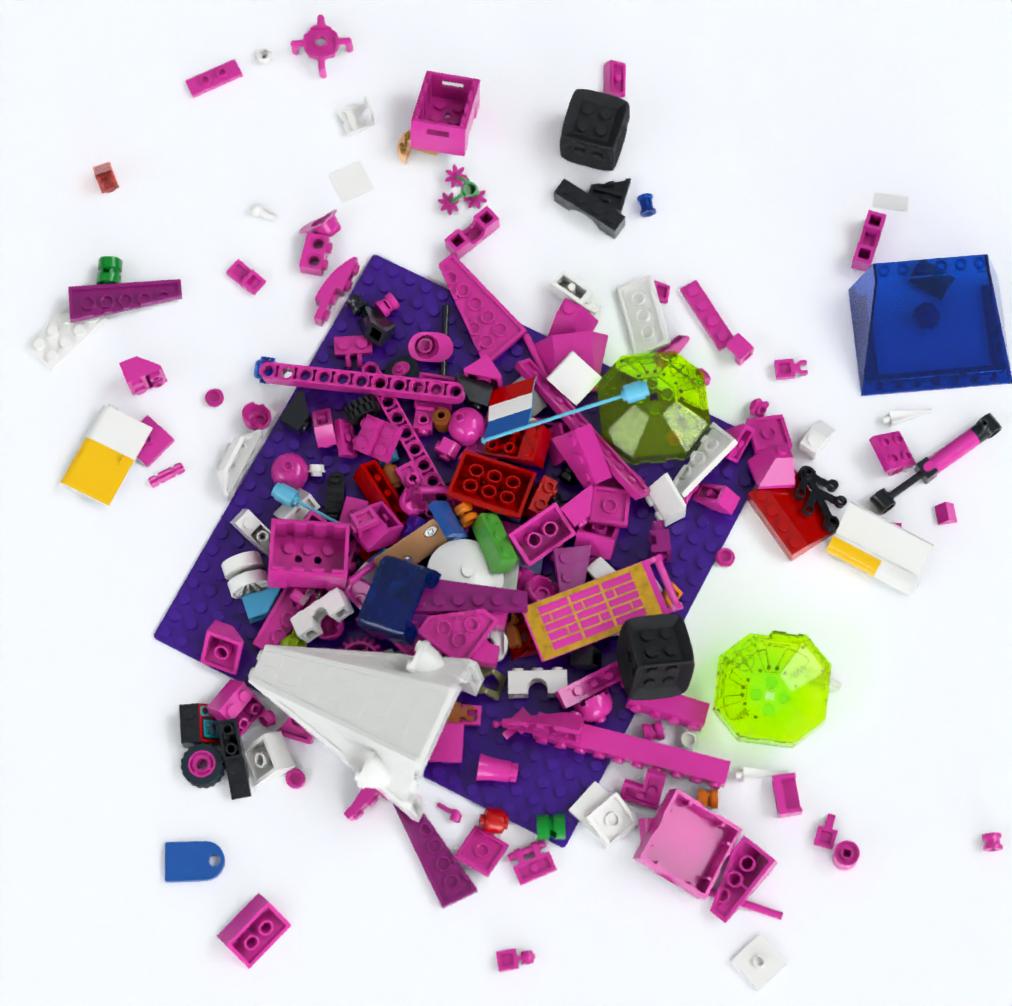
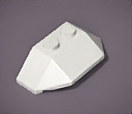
(237, 461)

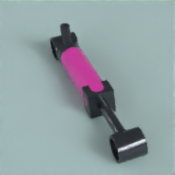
(930, 466)

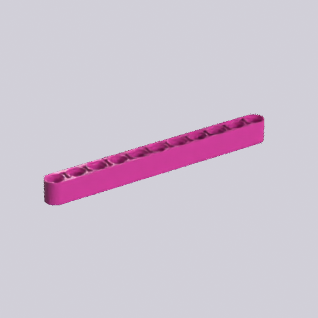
(355, 377)
(412, 442)

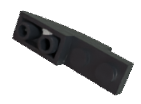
(234, 758)

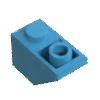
(259, 604)

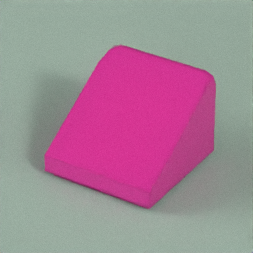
(662, 291)

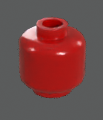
(494, 820)

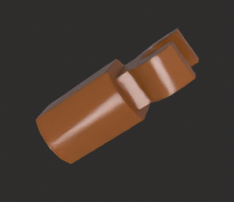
(513, 632)

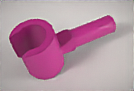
(455, 814)

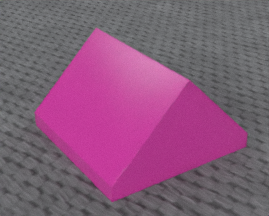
(484, 371)

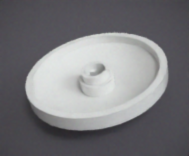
(464, 562)

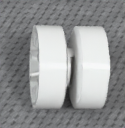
(245, 573)

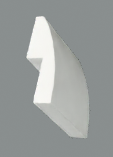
(574, 378)
(590, 799)

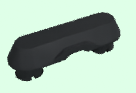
(335, 495)

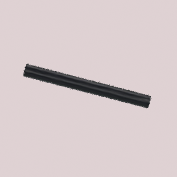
(445, 330)

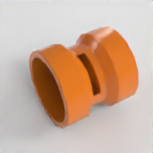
(466, 514)
(702, 797)

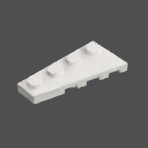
(708, 455)

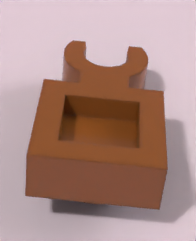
(458, 712)

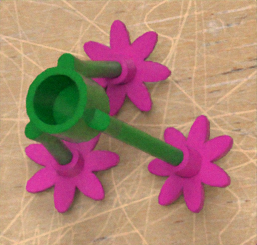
(468, 190)

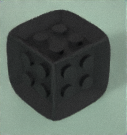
(594, 129)
(655, 656)

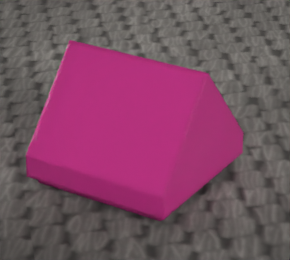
(945, 513)

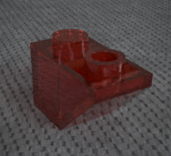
(105, 177)

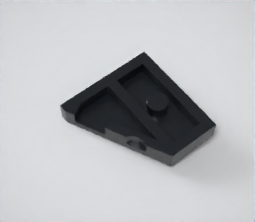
(611, 193)

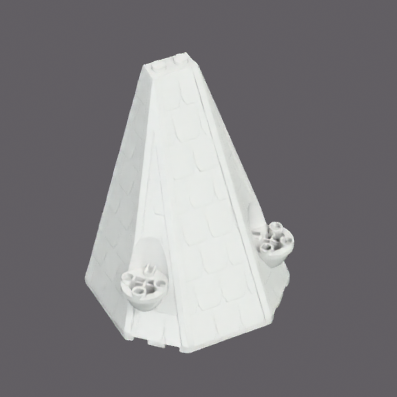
(370, 707)

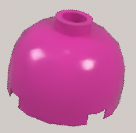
(467, 426)
(290, 469)
(595, 707)

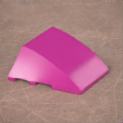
(586, 344)

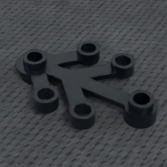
(808, 476)

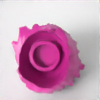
(539, 588)

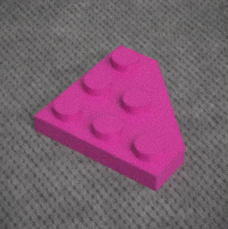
(459, 632)

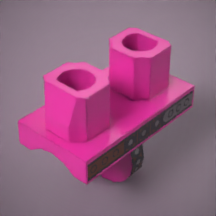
(301, 598)

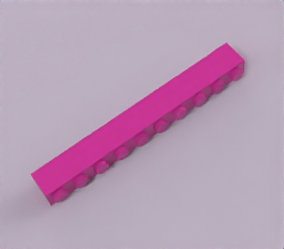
(646, 754)

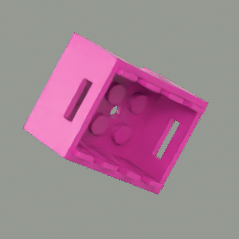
(428, 123)
(309, 541)

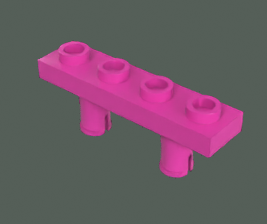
(411, 479)

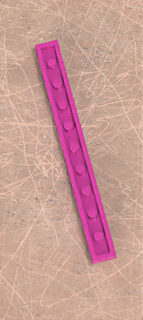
(560, 404)

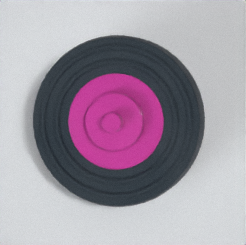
(402, 366)

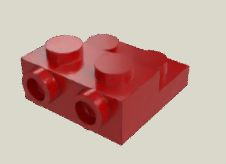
(540, 496)

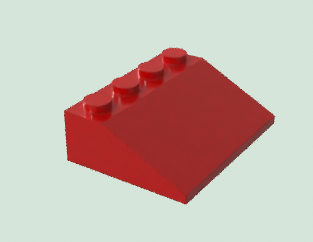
(492, 484)
(785, 520)

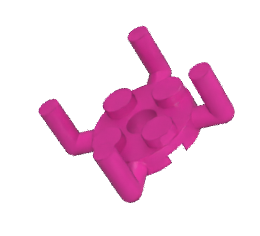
(323, 52)

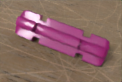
(166, 474)

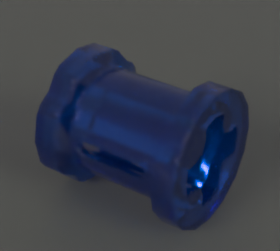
(646, 205)

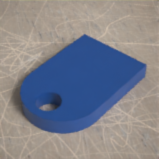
(191, 861)

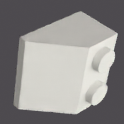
(666, 500)
(268, 758)

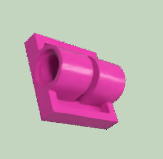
(892, 452)

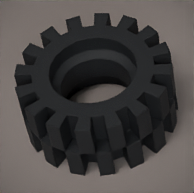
(360, 408)

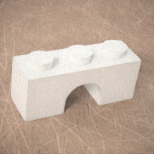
(308, 621)
(520, 681)

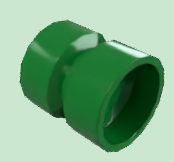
(109, 270)
(551, 826)

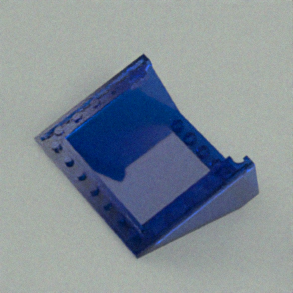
(929, 326)

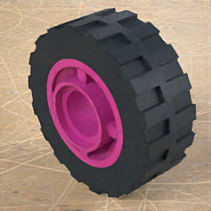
(194, 757)

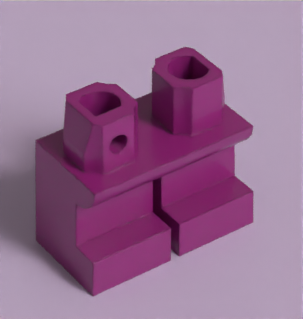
(660, 541)

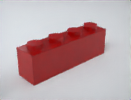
(378, 488)

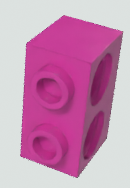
(312, 254)

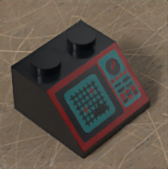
(197, 725)

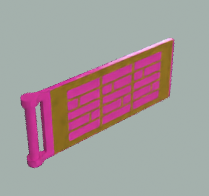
(598, 608)

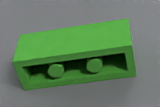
(494, 543)

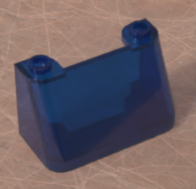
(394, 599)

